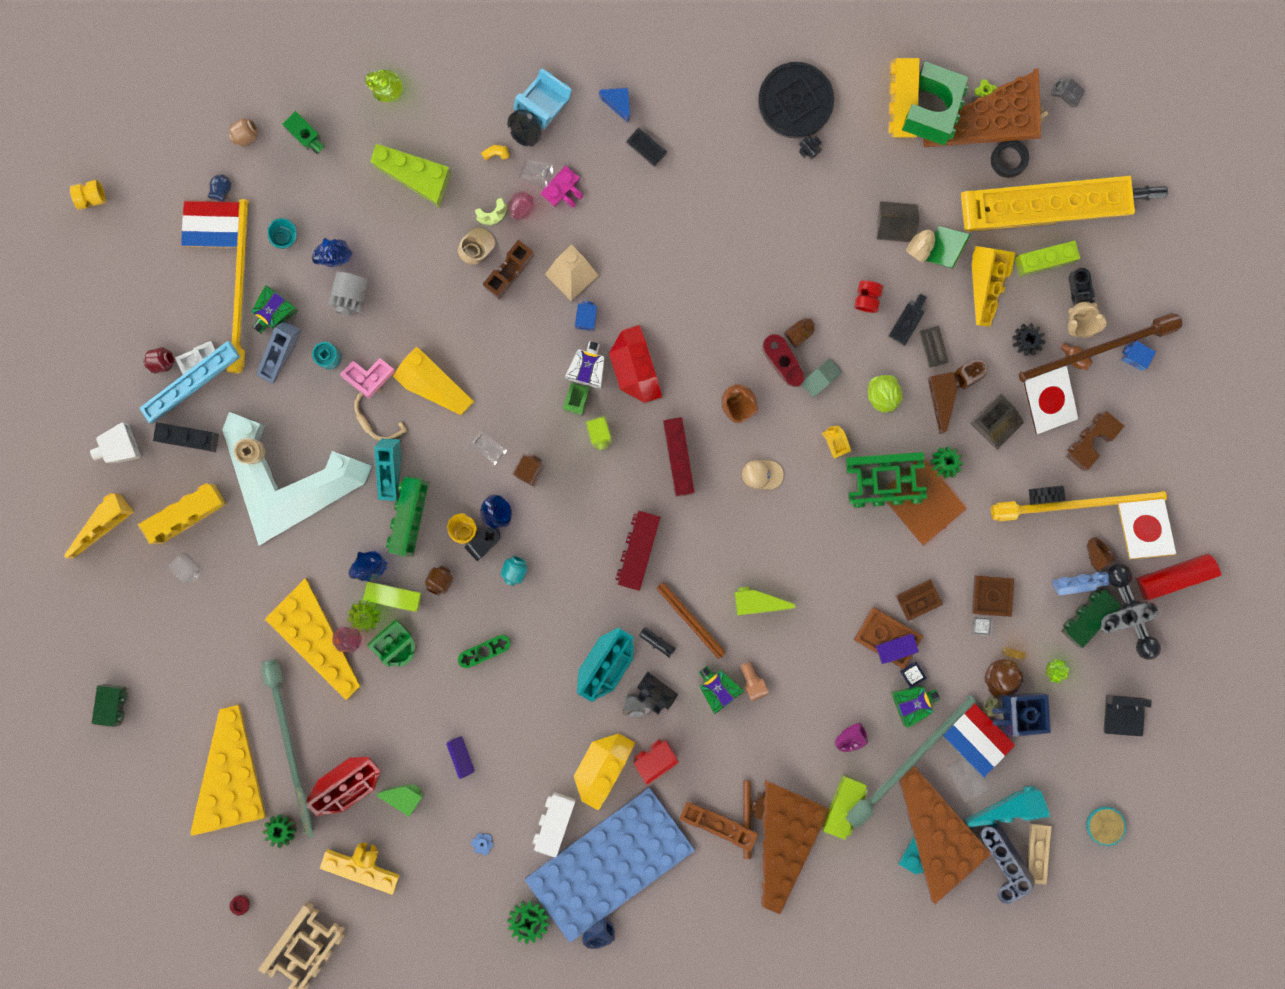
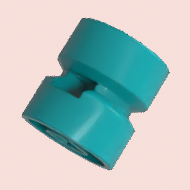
(326, 355)

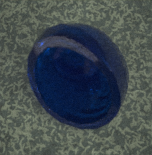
(496, 511)

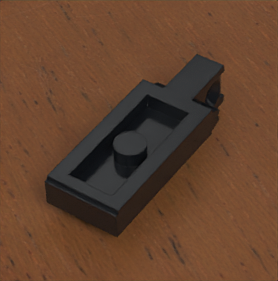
(908, 320)

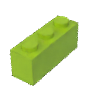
(1047, 258)
(599, 433)
(846, 796)

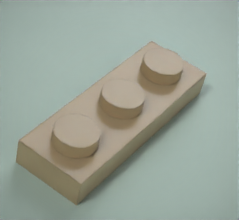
(1039, 851)

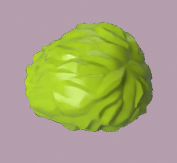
(885, 393)

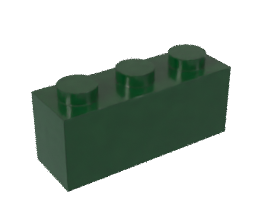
(1089, 617)

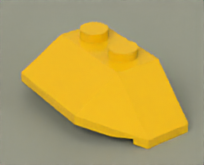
(601, 768)

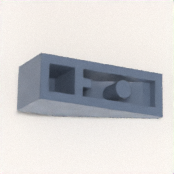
(278, 350)

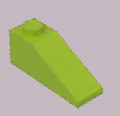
(752, 602)

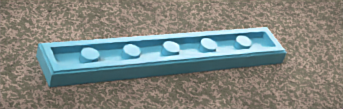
(190, 382)

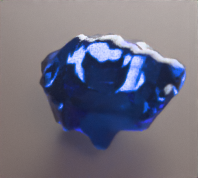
(332, 253)
(368, 566)

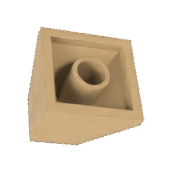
(571, 273)

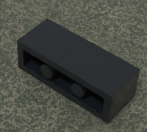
(185, 437)

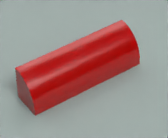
(1178, 577)

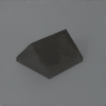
(897, 221)

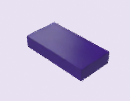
(897, 648)

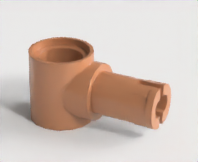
(754, 686)

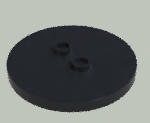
(796, 100)

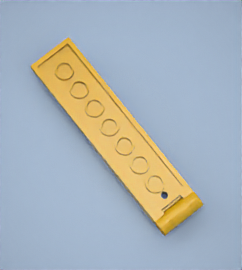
(1047, 203)

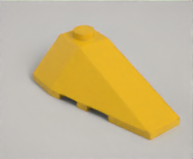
(989, 273)
(427, 380)

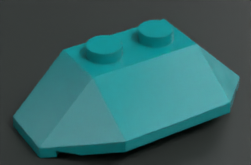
(605, 664)

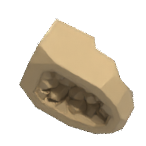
(921, 245)

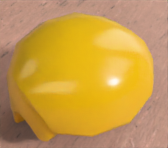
(461, 528)

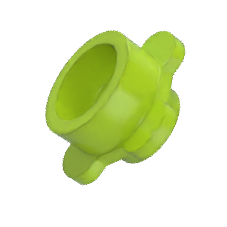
(984, 85)

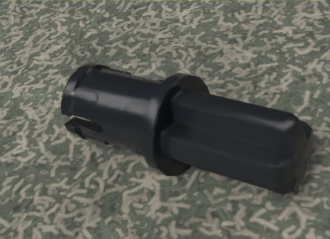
(1150, 192)
(657, 642)

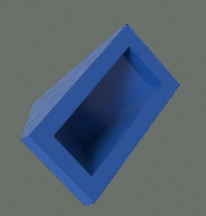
(617, 100)

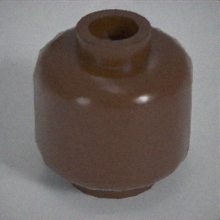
(438, 580)

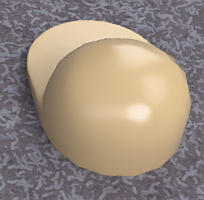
(475, 246)
(762, 474)

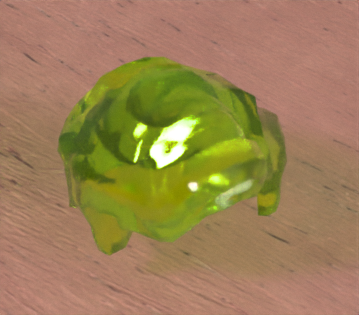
(384, 85)

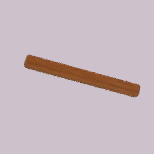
(688, 617)

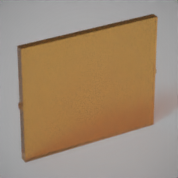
(935, 512)

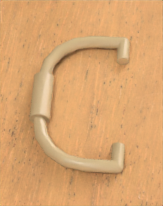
(366, 426)

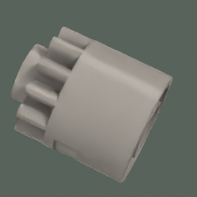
(348, 293)

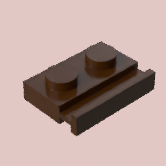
(919, 600)

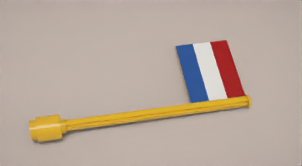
(221, 227)

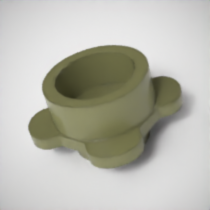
(989, 704)

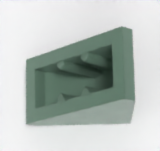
(821, 378)

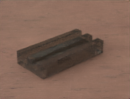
(926, 347)

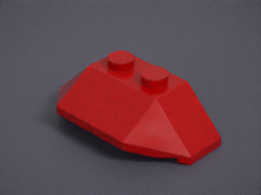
(634, 366)
(343, 786)

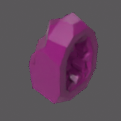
(852, 738)

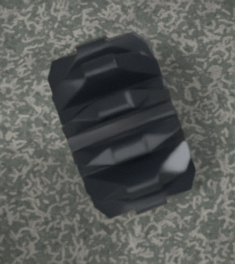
(1028, 332)

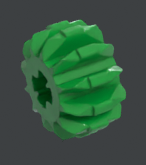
(952, 467)
(274, 825)

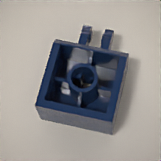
(1024, 714)

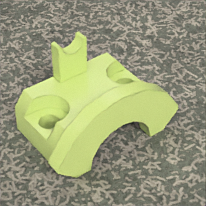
(494, 217)

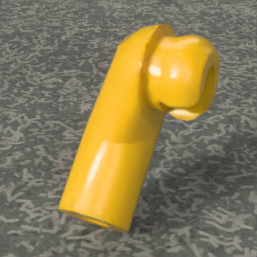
(499, 150)

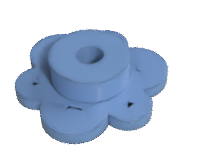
(486, 840)

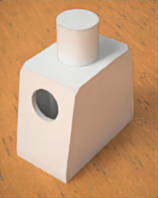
(116, 445)

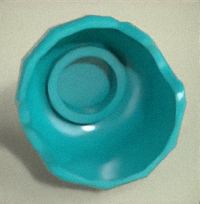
(282, 233)

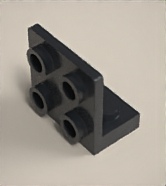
(1125, 715)

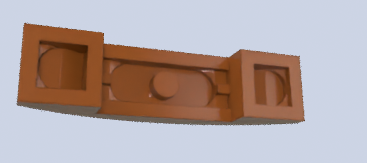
(719, 825)

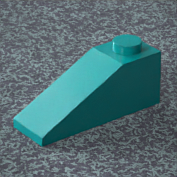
(388, 468)

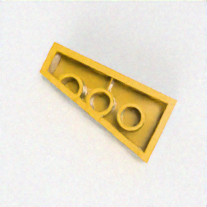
(903, 92)
(182, 514)

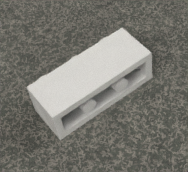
(553, 824)

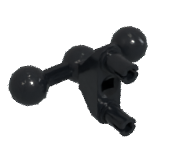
(1132, 613)

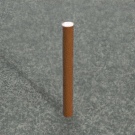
(746, 811)

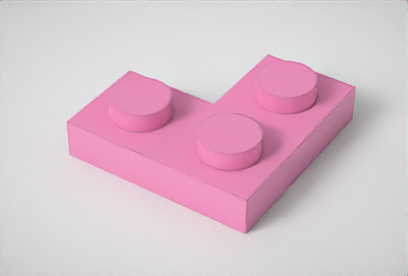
(367, 381)

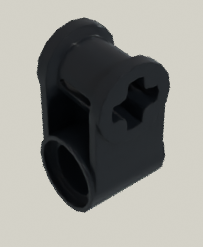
(1081, 288)
(480, 544)

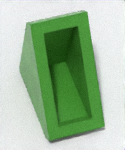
(576, 399)

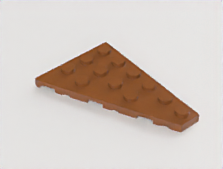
(789, 835)

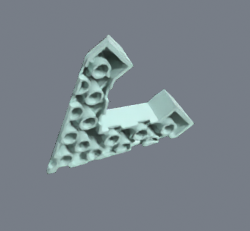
(278, 509)

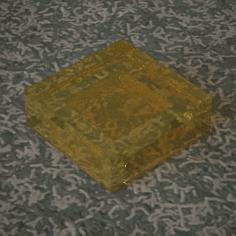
(1013, 653)

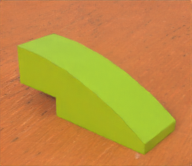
(392, 596)

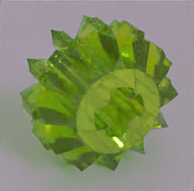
(358, 620)

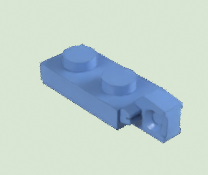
(1080, 583)

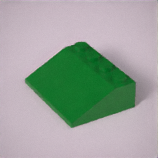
(408, 516)

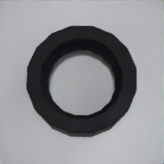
(1002, 171)

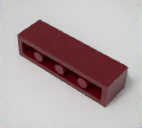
(678, 457)
(638, 551)

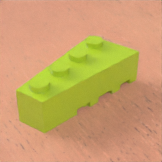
(413, 172)

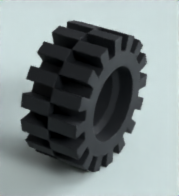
(1046, 495)

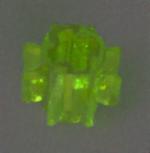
(1057, 671)

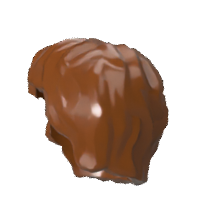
(739, 403)

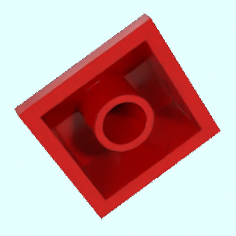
(655, 761)

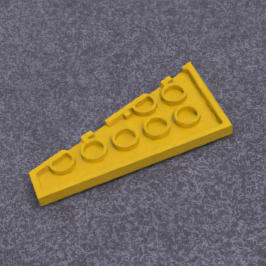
(310, 634)

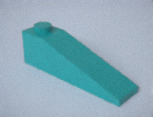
(1022, 804)

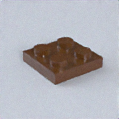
(993, 596)

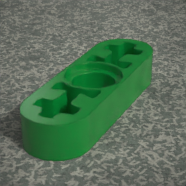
(473, 662)

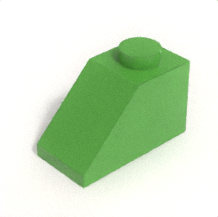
(403, 797)

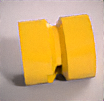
(87, 194)

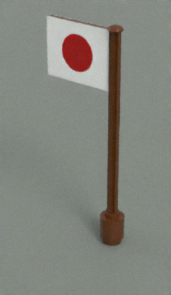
(1049, 385)

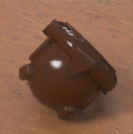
(1003, 678)

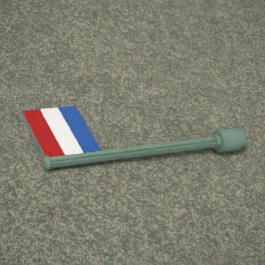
(968, 733)

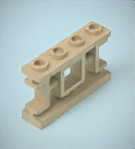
(289, 940)

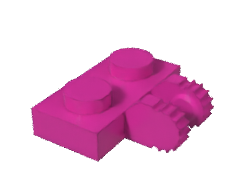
(560, 186)

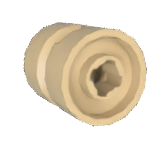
(249, 451)

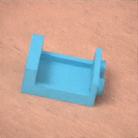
(544, 98)

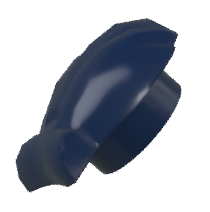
(219, 187)

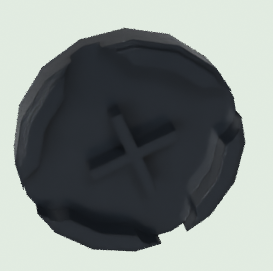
(524, 128)

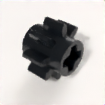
(810, 147)

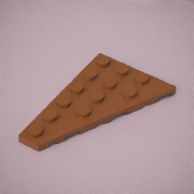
(1004, 115)
(943, 840)

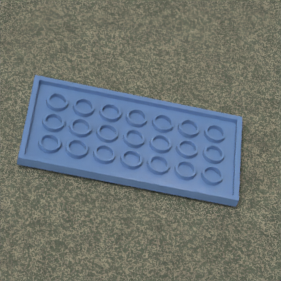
(609, 864)

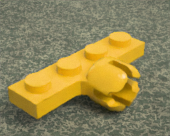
(360, 868)

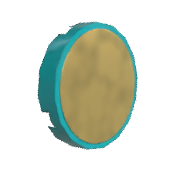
(1106, 826)

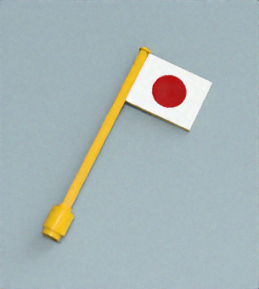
(1141, 515)

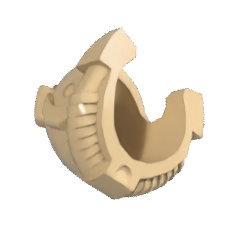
(1085, 320)

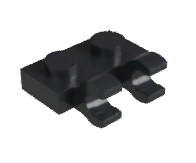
(658, 691)

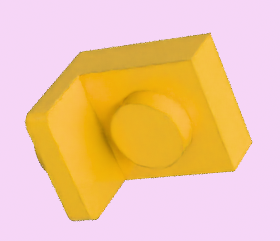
(836, 441)

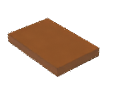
(882, 628)

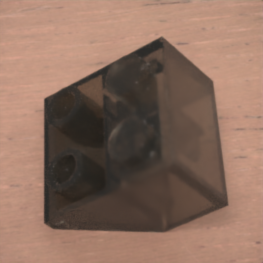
(997, 421)

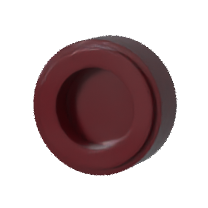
(239, 905)

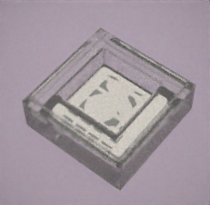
(982, 626)

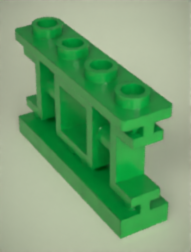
(884, 463)

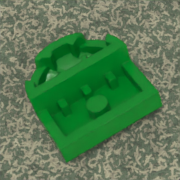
(393, 645)

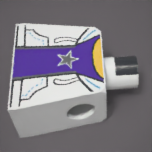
(587, 367)

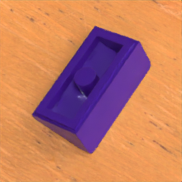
(460, 757)

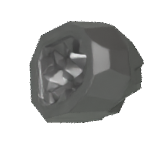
(636, 708)

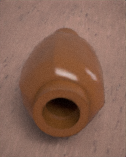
(1083, 364)

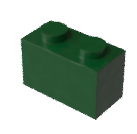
(109, 705)

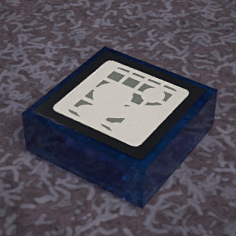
(913, 674)

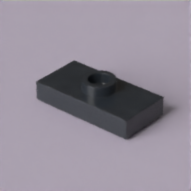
(646, 147)

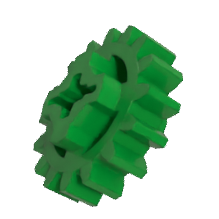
(519, 925)

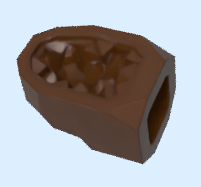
(800, 332)
(971, 373)
(1099, 553)

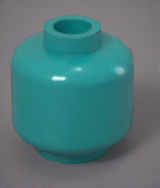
(514, 570)

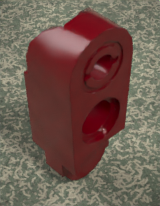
(793, 373)

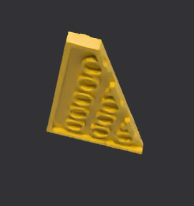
(230, 782)

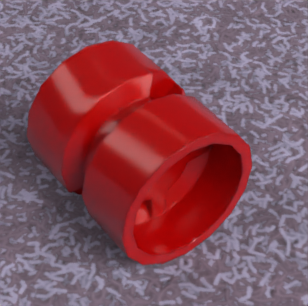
(868, 296)

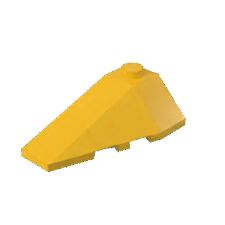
(105, 517)

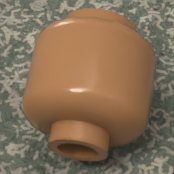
(243, 132)

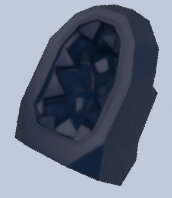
(599, 935)

